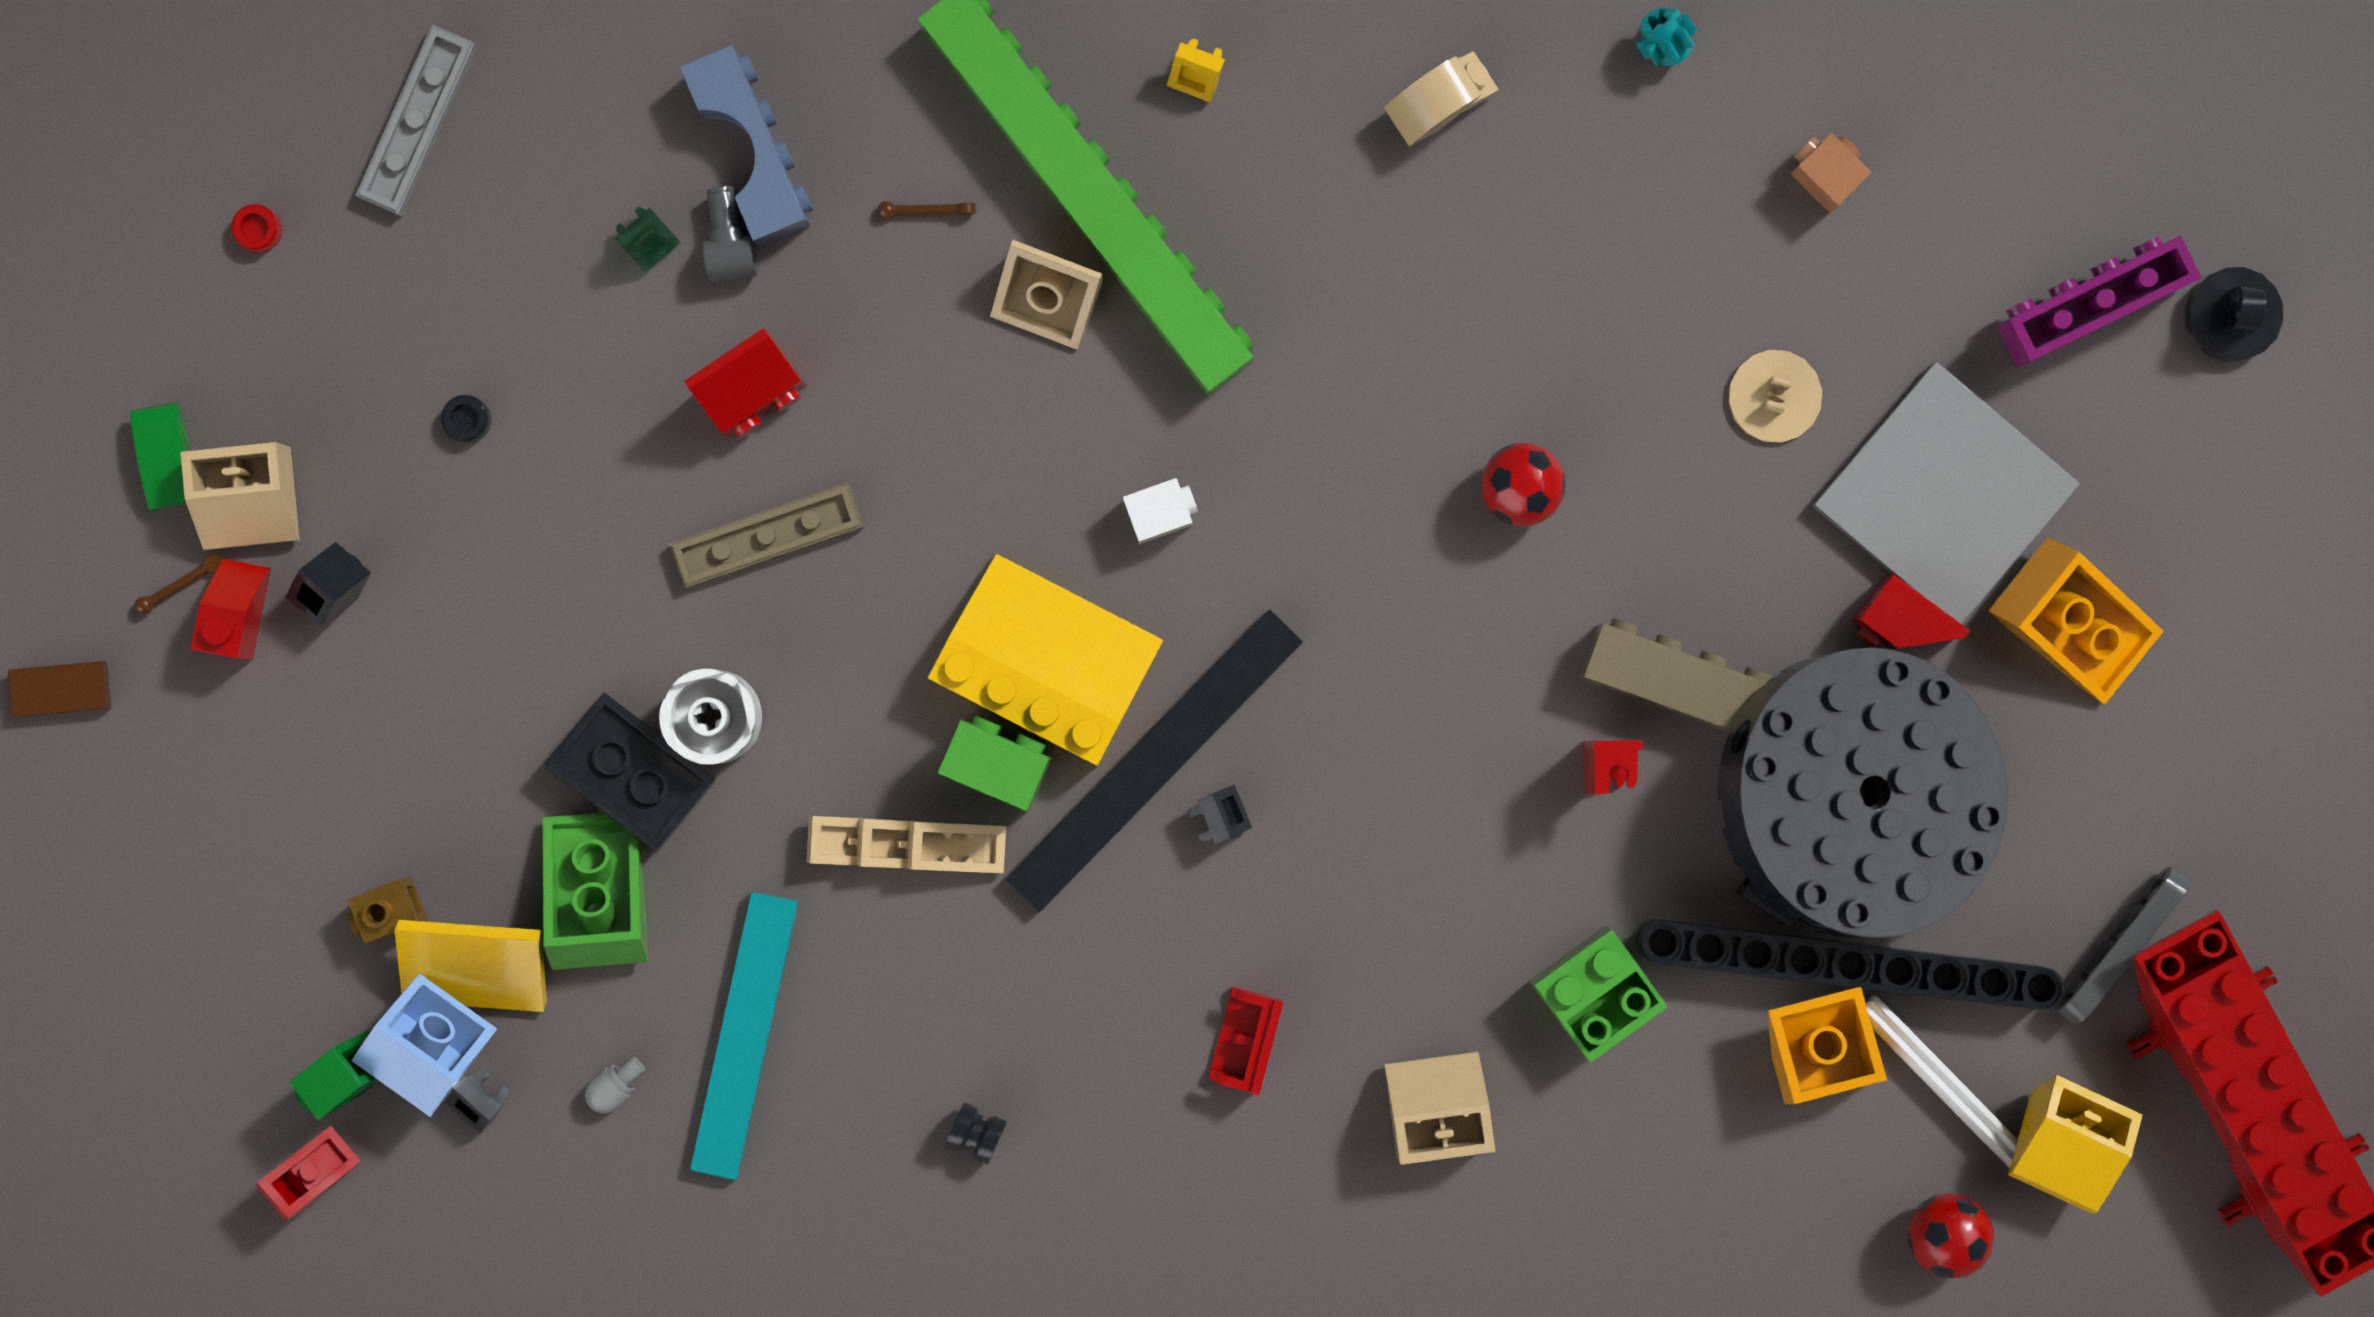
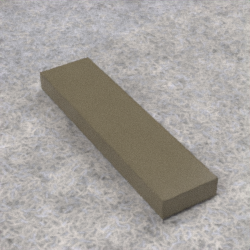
(766, 535)

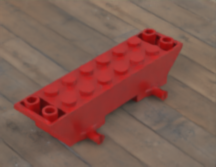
(2260, 1099)

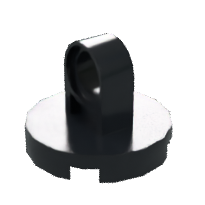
(2234, 314)

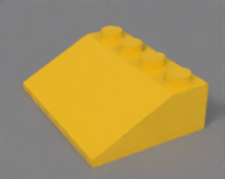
(1046, 659)

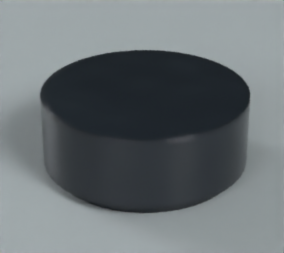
(466, 418)

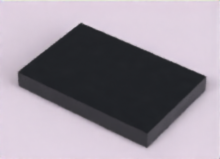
(629, 773)

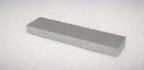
(416, 120)

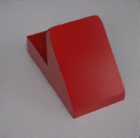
(308, 1173)

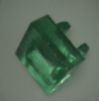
(646, 239)

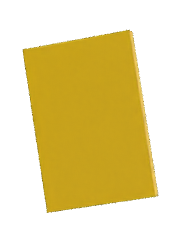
(475, 963)

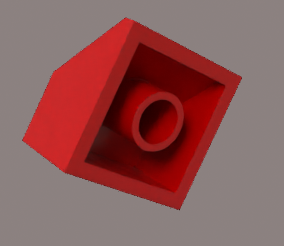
(746, 384)

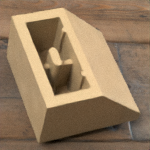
(241, 495)
(1439, 1108)

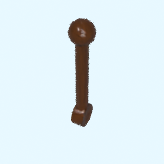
(887, 209)
(145, 604)

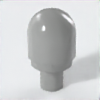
(613, 1086)

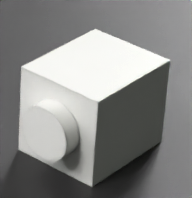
(1160, 510)

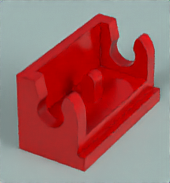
(1610, 761)
(1245, 1040)

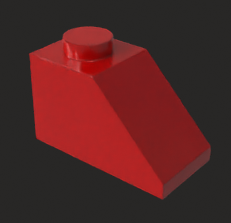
(231, 610)
(1903, 617)

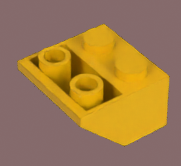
(2074, 1143)

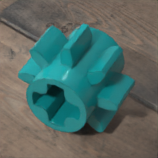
(1666, 36)

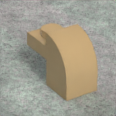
(1440, 97)

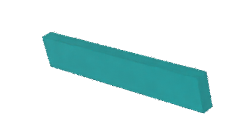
(744, 1035)

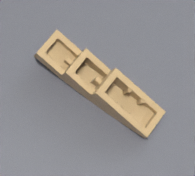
(906, 844)

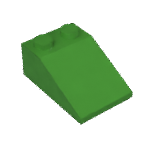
(592, 893)

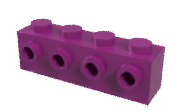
(2099, 301)

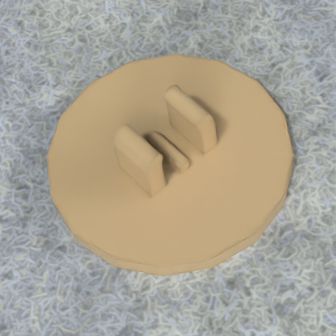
(1775, 396)

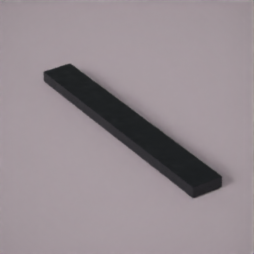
(1154, 760)

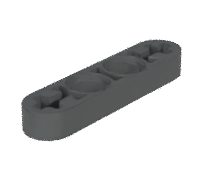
(2123, 942)

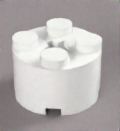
(689, 699)

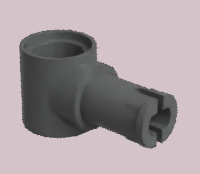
(729, 250)

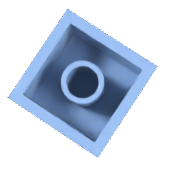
(424, 1044)

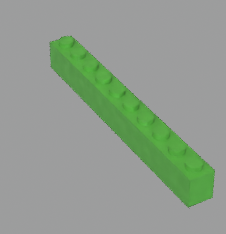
(1088, 192)

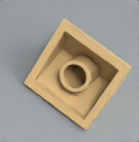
(1046, 294)

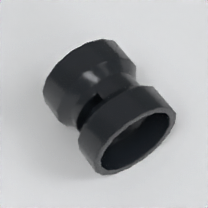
(975, 1133)

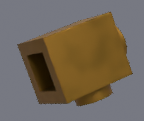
(378, 910)

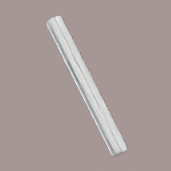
(1941, 1080)

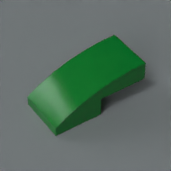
(158, 440)

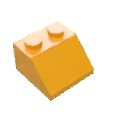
(1824, 1046)

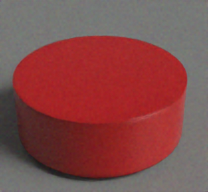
(256, 228)

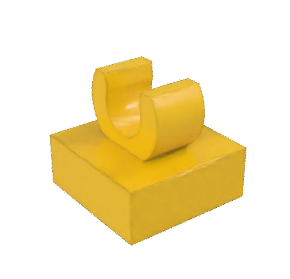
(1196, 71)

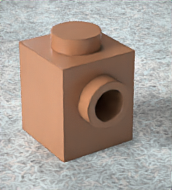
(1830, 170)

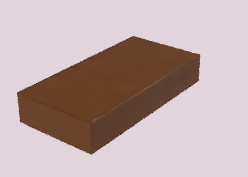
(59, 688)

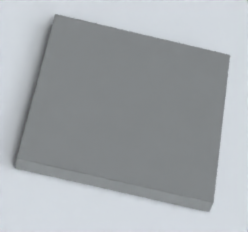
(1946, 493)

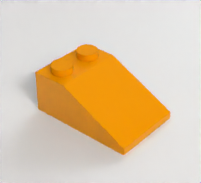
(2076, 619)

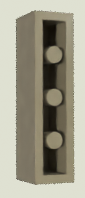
(1668, 677)

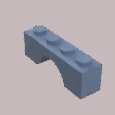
(724, 91)

